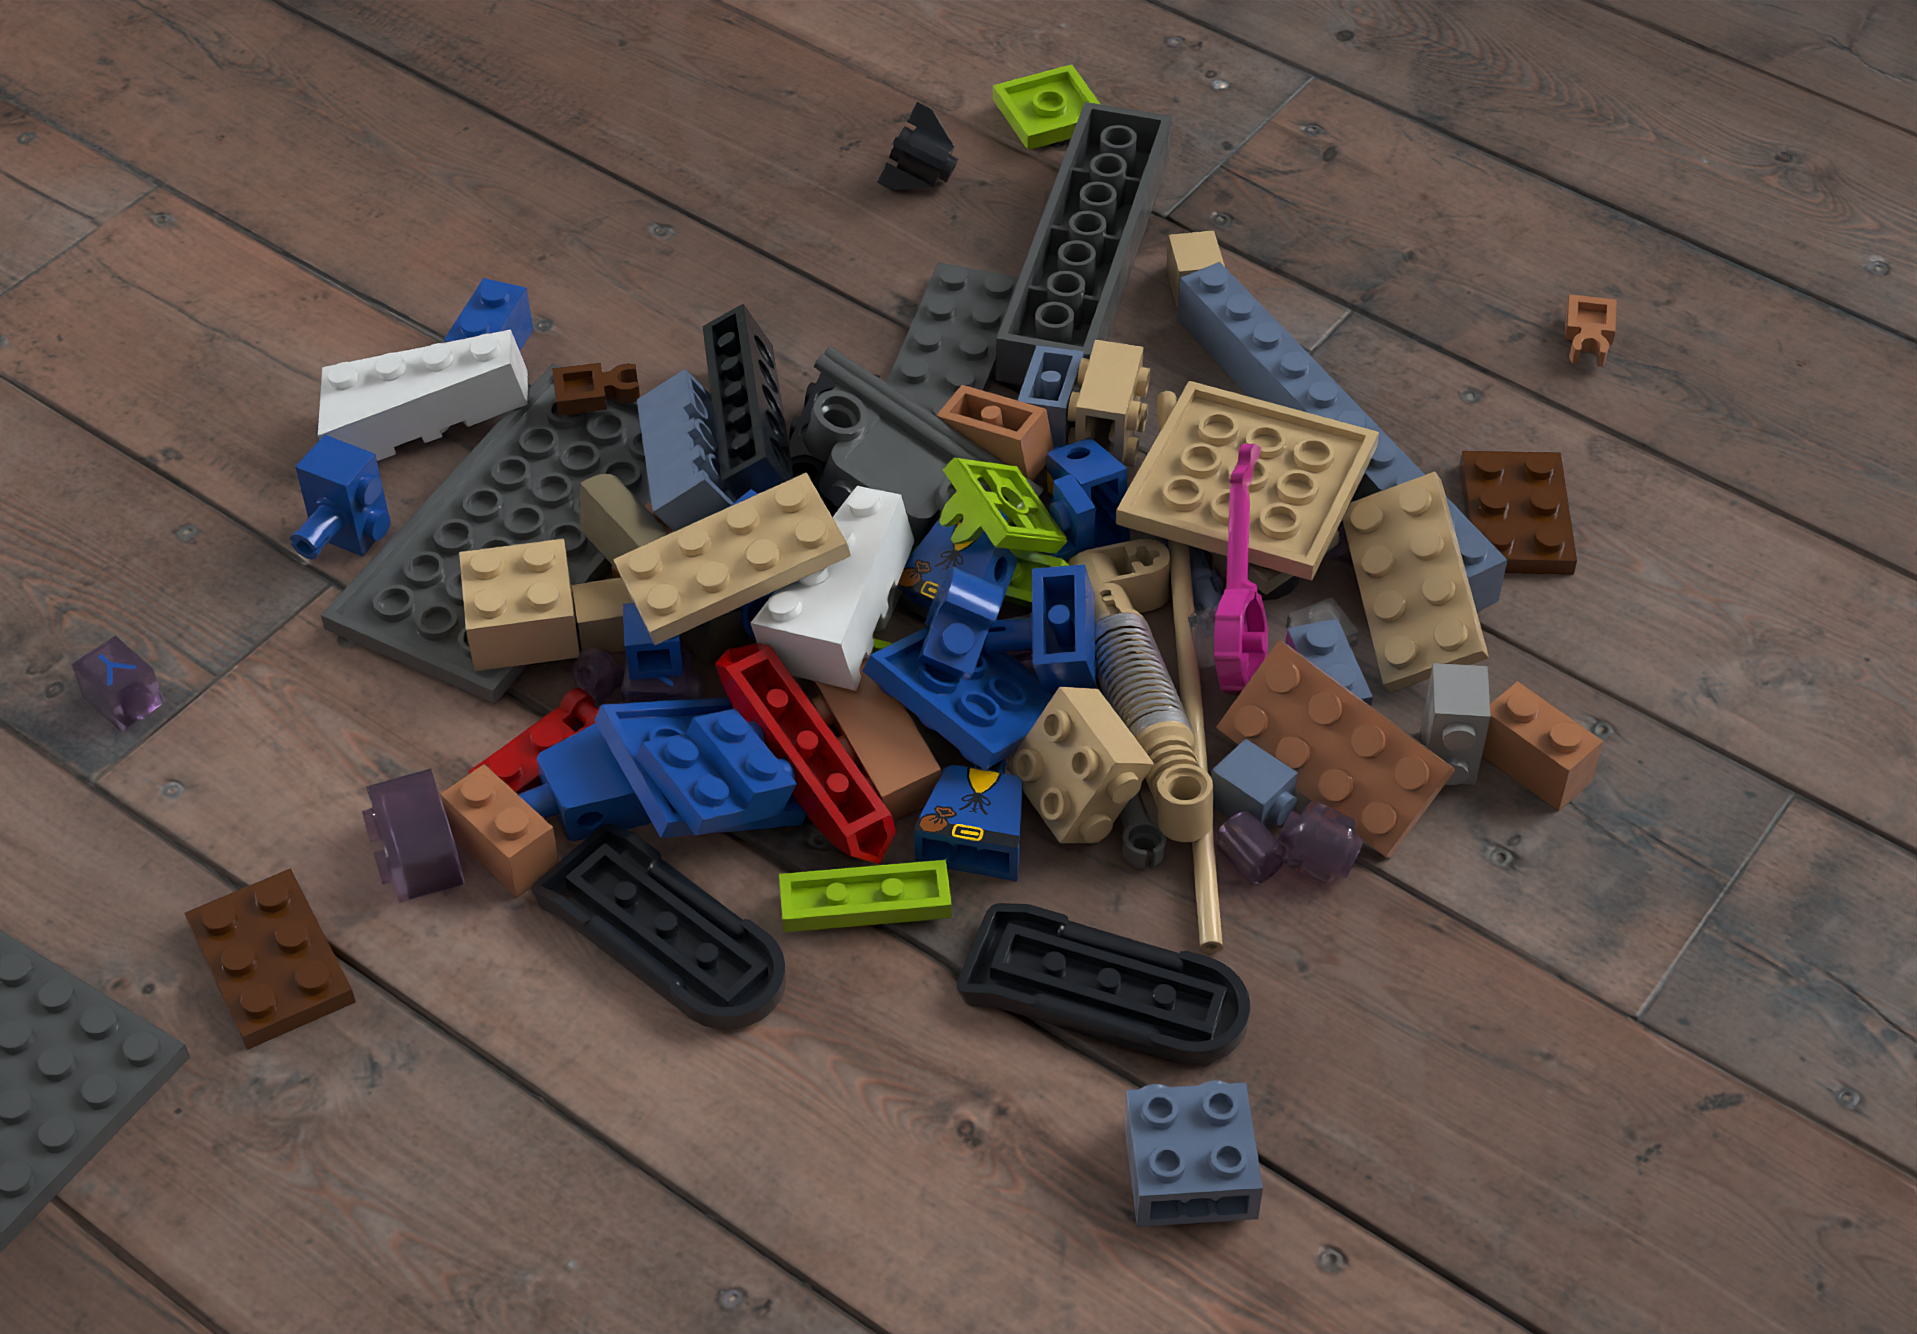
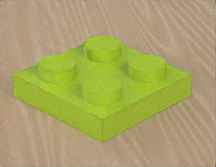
(1043, 105)

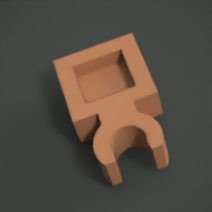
(1590, 326)

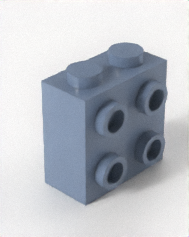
(1192, 1154)

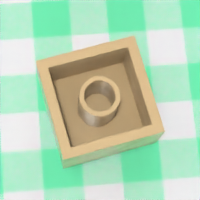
(518, 605)

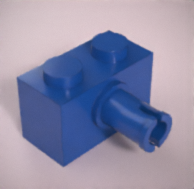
(341, 499)
(1057, 631)

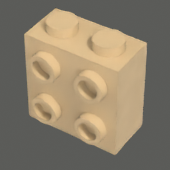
(1109, 399)
(1080, 765)

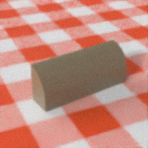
(620, 524)

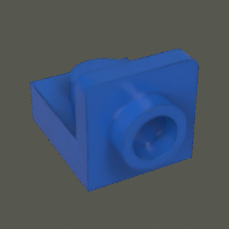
(1073, 515)

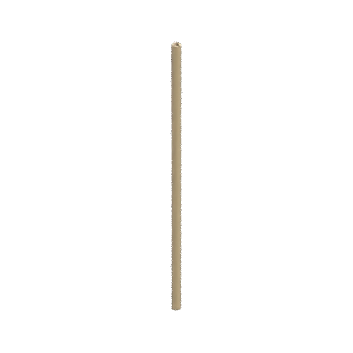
(1191, 699)

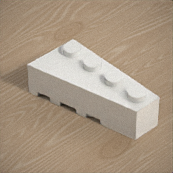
(421, 392)
(828, 618)

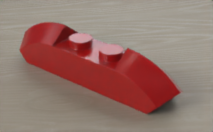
(826, 777)

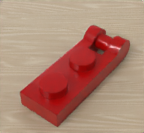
(516, 760)

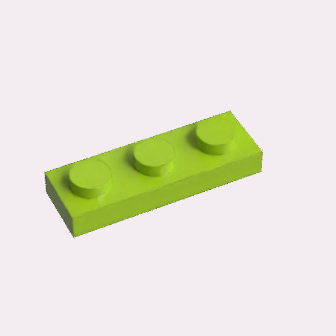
(865, 896)

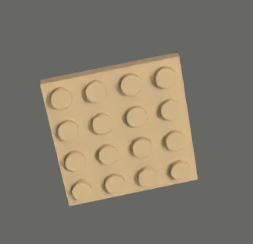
(1297, 484)

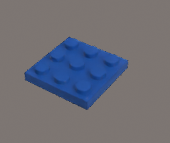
(979, 716)
(632, 723)

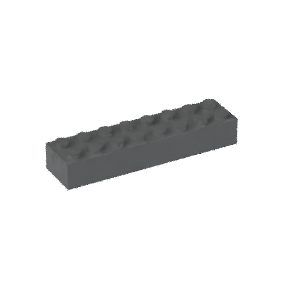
(1086, 237)

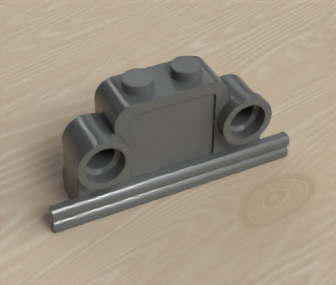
(885, 444)

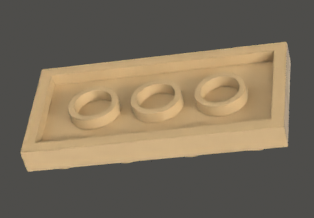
(731, 558)
(1413, 581)

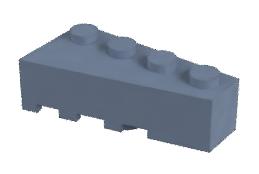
(682, 452)

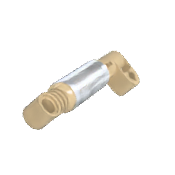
(1137, 685)

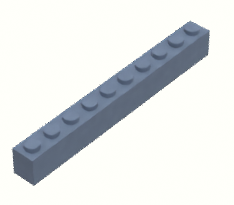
(1278, 370)

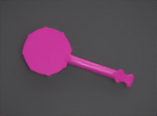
(1241, 615)

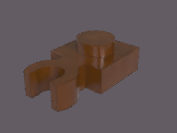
(587, 387)

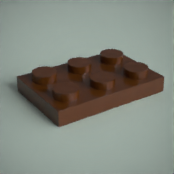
(1521, 508)
(269, 958)

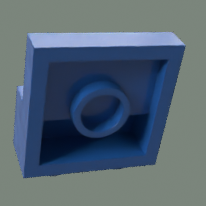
(719, 772)

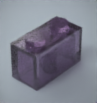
(414, 836)

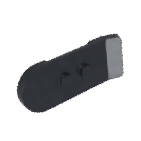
(665, 929)
(1105, 985)

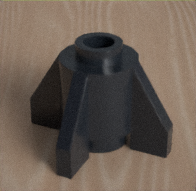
(921, 154)

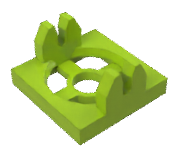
(980, 509)

